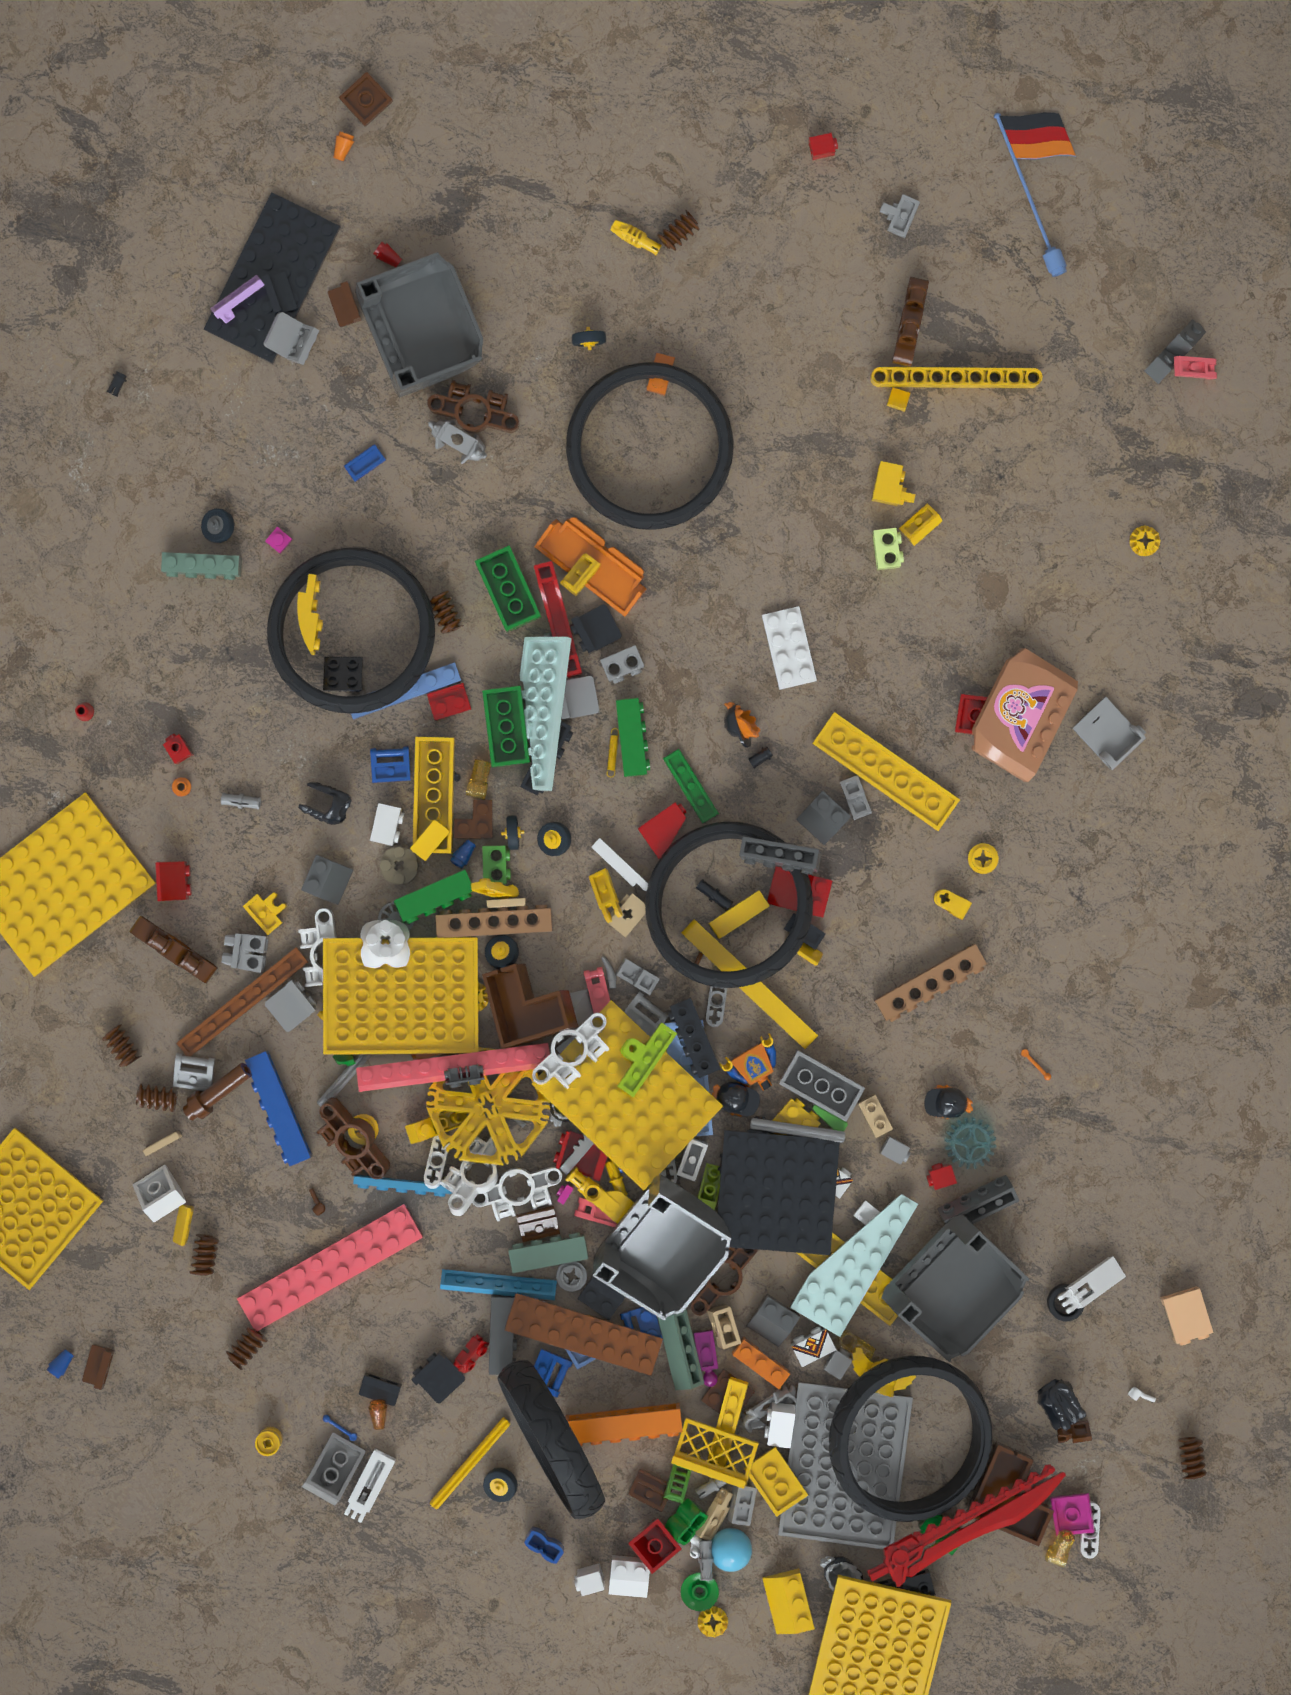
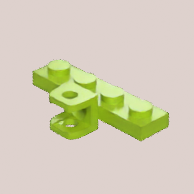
(644, 1057)

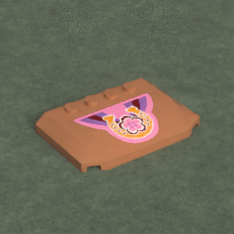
(1023, 714)

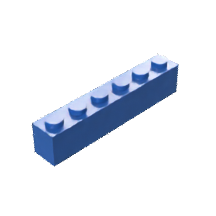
(278, 1108)

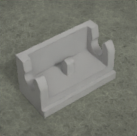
(742, 1505)

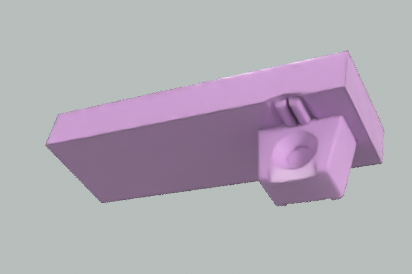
(223, 307)

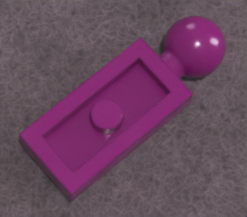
(707, 1356)

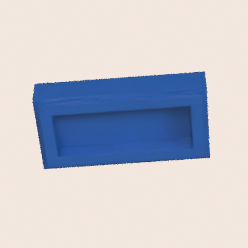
(364, 463)

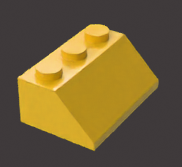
(788, 1602)

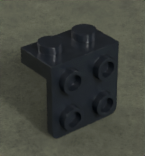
(595, 629)
(438, 1376)

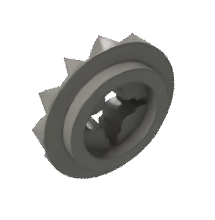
(575, 1284)

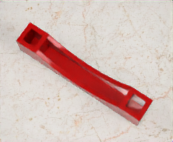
(556, 611)

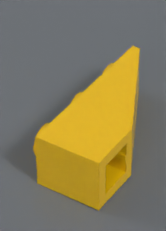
(424, 1128)

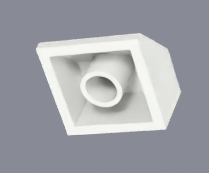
(159, 1193)
(628, 1577)

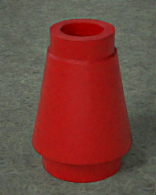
(387, 255)
(88, 714)

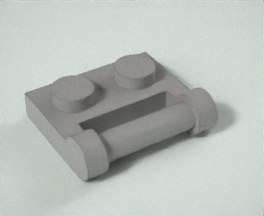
(641, 1019)
(190, 1077)

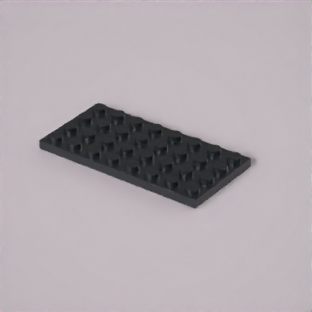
(282, 241)

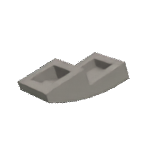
(855, 797)
(637, 976)

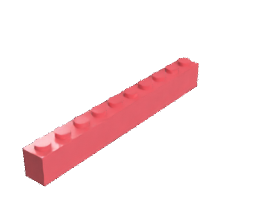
(433, 1069)

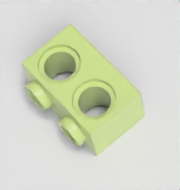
(882, 549)

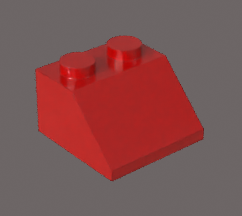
(654, 1545)

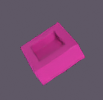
(278, 540)
(564, 1193)

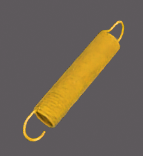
(612, 752)

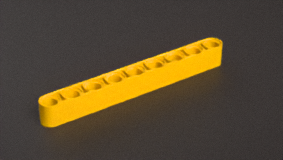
(947, 382)
(757, 992)

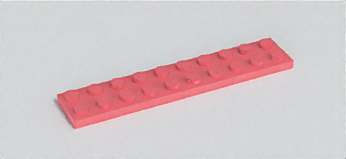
(330, 1267)

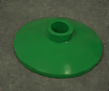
(699, 1601)

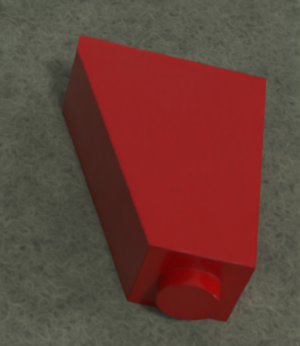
(663, 828)

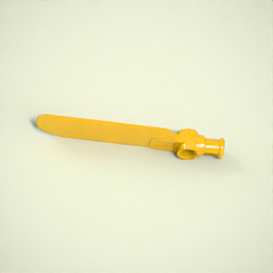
(612, 1203)

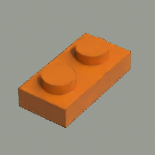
(659, 385)

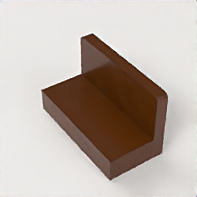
(344, 305)
(98, 1366)

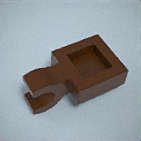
(1078, 1433)

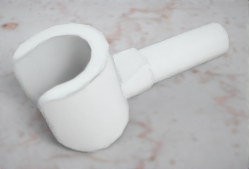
(1135, 1393)

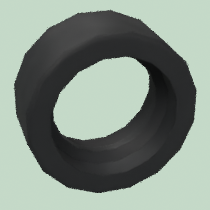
(1051, 1305)

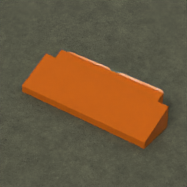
(615, 580)

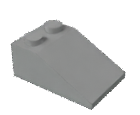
(333, 1469)

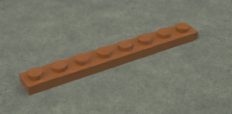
(242, 1002)

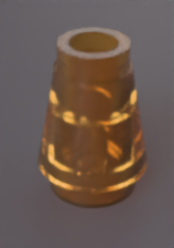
(378, 1413)

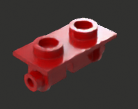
(466, 1361)

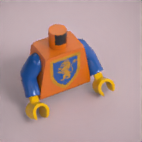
(753, 1064)

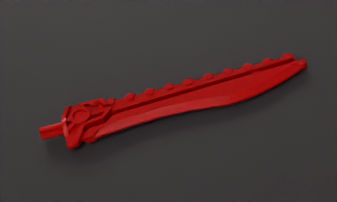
(910, 1548)

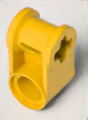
(954, 905)

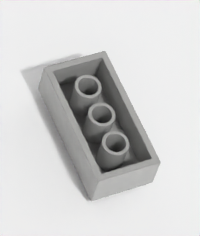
(821, 1085)

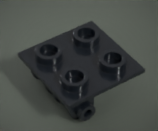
(343, 674)

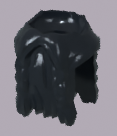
(339, 807)
(1060, 1404)

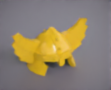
(863, 1364)

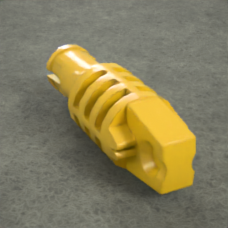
(634, 236)

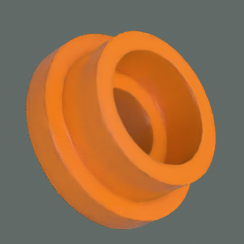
(187, 789)

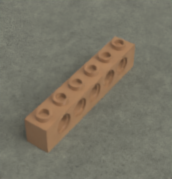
(444, 928)
(885, 1002)

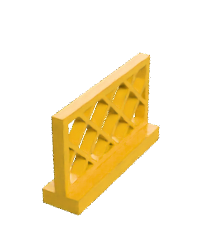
(711, 1469)

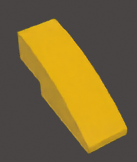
(739, 914)

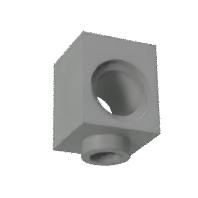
(895, 1150)
(838, 1363)

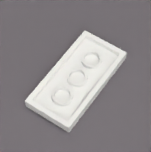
(789, 648)

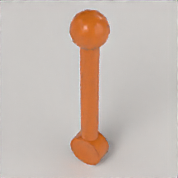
(1025, 1053)

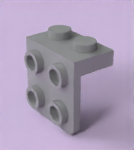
(290, 338)
(579, 698)
(291, 1005)

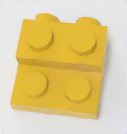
(794, 1113)

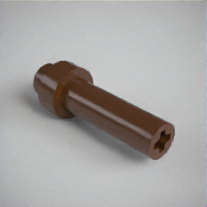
(201, 1103)

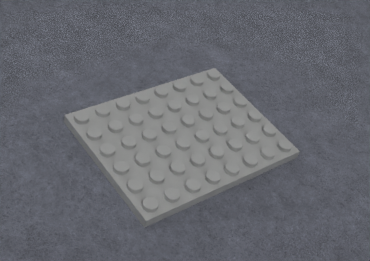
(875, 1457)

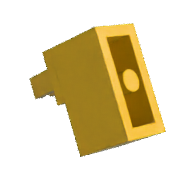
(887, 485)

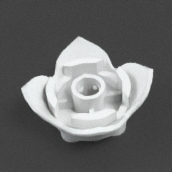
(376, 954)

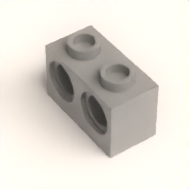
(620, 659)

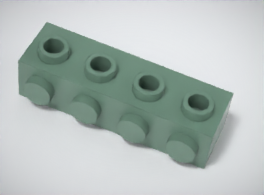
(201, 564)
(548, 1253)
(681, 1351)

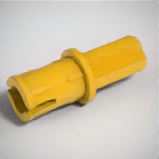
(615, 1177)

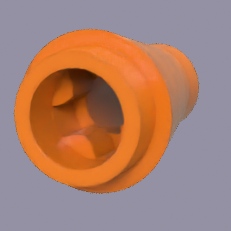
(342, 145)

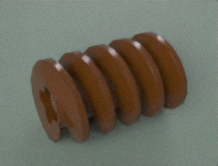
(678, 231)
(444, 613)
(120, 1046)
(156, 1098)
(205, 1255)
(246, 1347)
(1193, 1457)

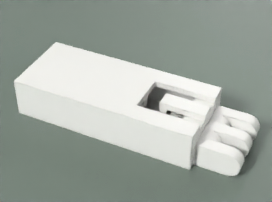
(619, 864)
(1099, 1280)
(372, 1478)

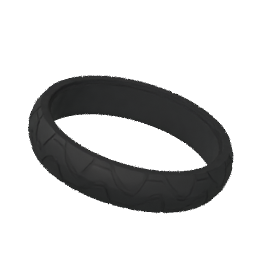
(631, 373)
(331, 560)
(702, 975)
(551, 1439)
(958, 1486)

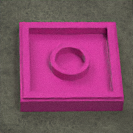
(1073, 1513)

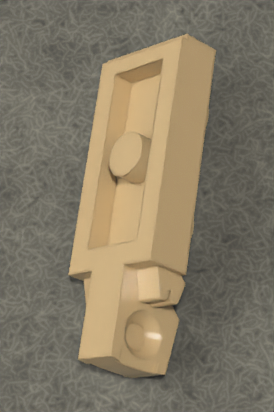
(716, 1514)

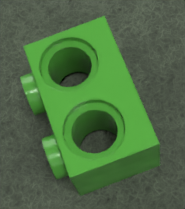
(490, 865)

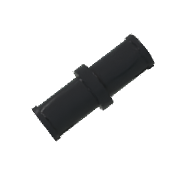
(714, 895)

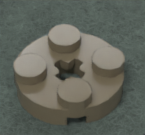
(388, 865)

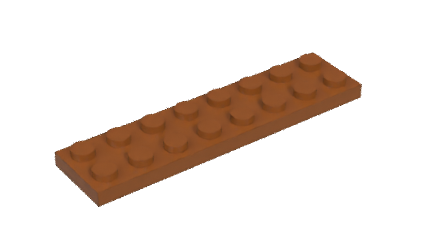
(583, 1334)

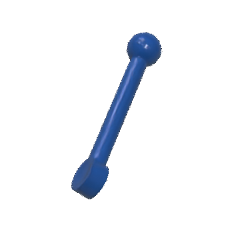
(352, 1436)

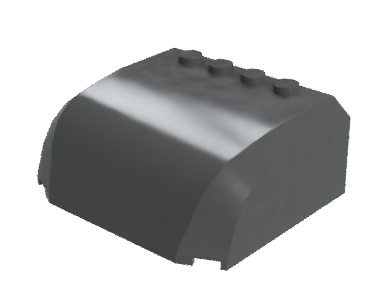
(421, 323)
(663, 1249)
(955, 1289)

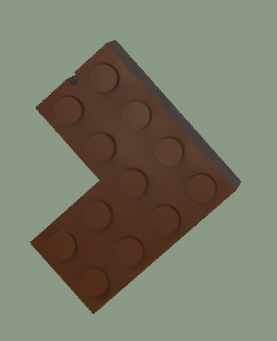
(518, 1014)
(1002, 1471)

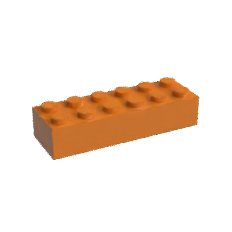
(626, 1423)

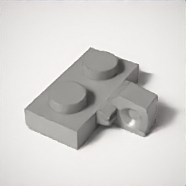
(900, 215)

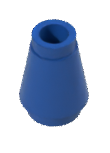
(463, 854)
(60, 1364)

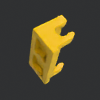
(580, 574)

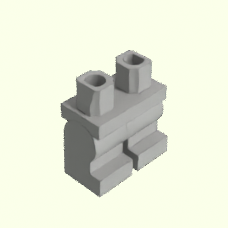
(243, 952)

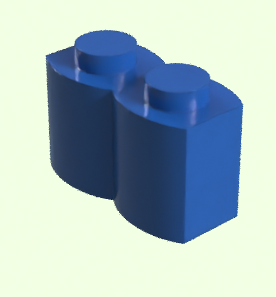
(549, 1547)

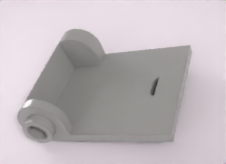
(1110, 735)

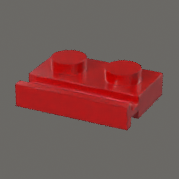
(449, 701)

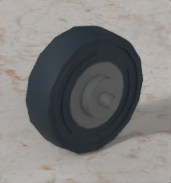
(217, 525)

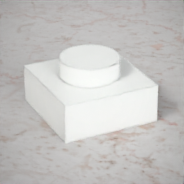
(866, 1212)

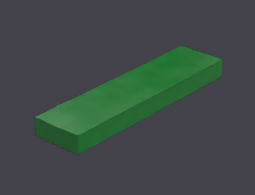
(690, 786)

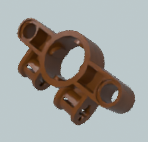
(910, 321)
(494, 418)
(173, 949)
(355, 1159)
(737, 1259)

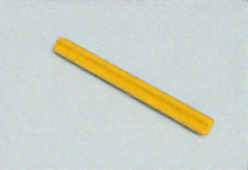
(470, 1463)

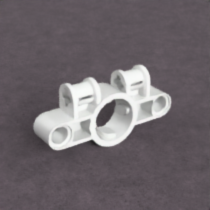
(315, 938)
(585, 1034)
(539, 1185)
(465, 1190)

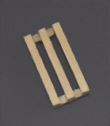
(506, 903)
(161, 1143)

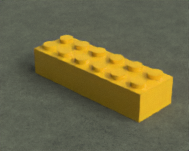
(434, 787)

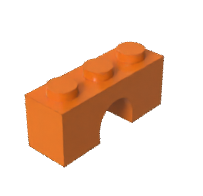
(761, 1363)

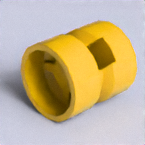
(268, 1441)

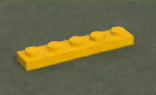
(729, 1416)

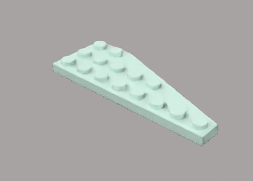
(544, 682)
(842, 1280)

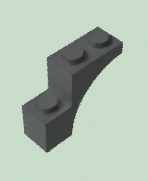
(1178, 347)

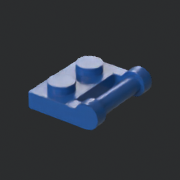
(392, 770)
(647, 1321)
(545, 1364)

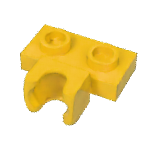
(265, 912)

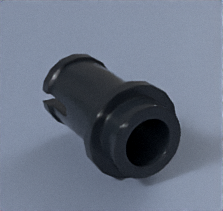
(116, 383)
(760, 757)

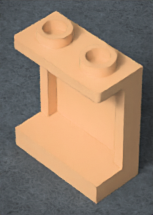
(1187, 1315)

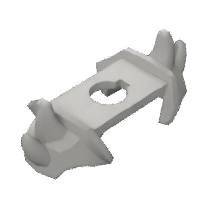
(471, 447)
(752, 1418)

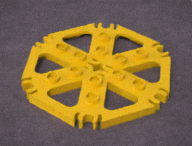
(495, 1123)

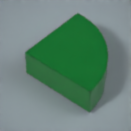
(344, 1059)

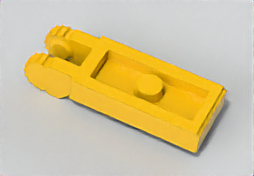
(494, 889)
(605, 894)

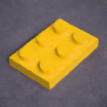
(776, 1481)

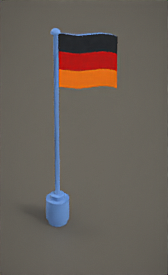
(1037, 138)

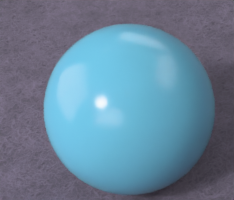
(731, 1549)

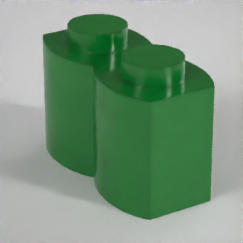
(686, 1521)

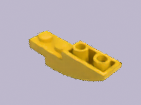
(310, 622)

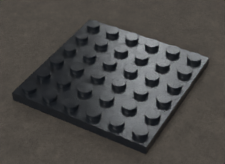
(778, 1191)

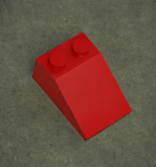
(968, 712)
(173, 881)
(784, 892)

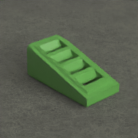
(832, 1120)
(674, 1497)

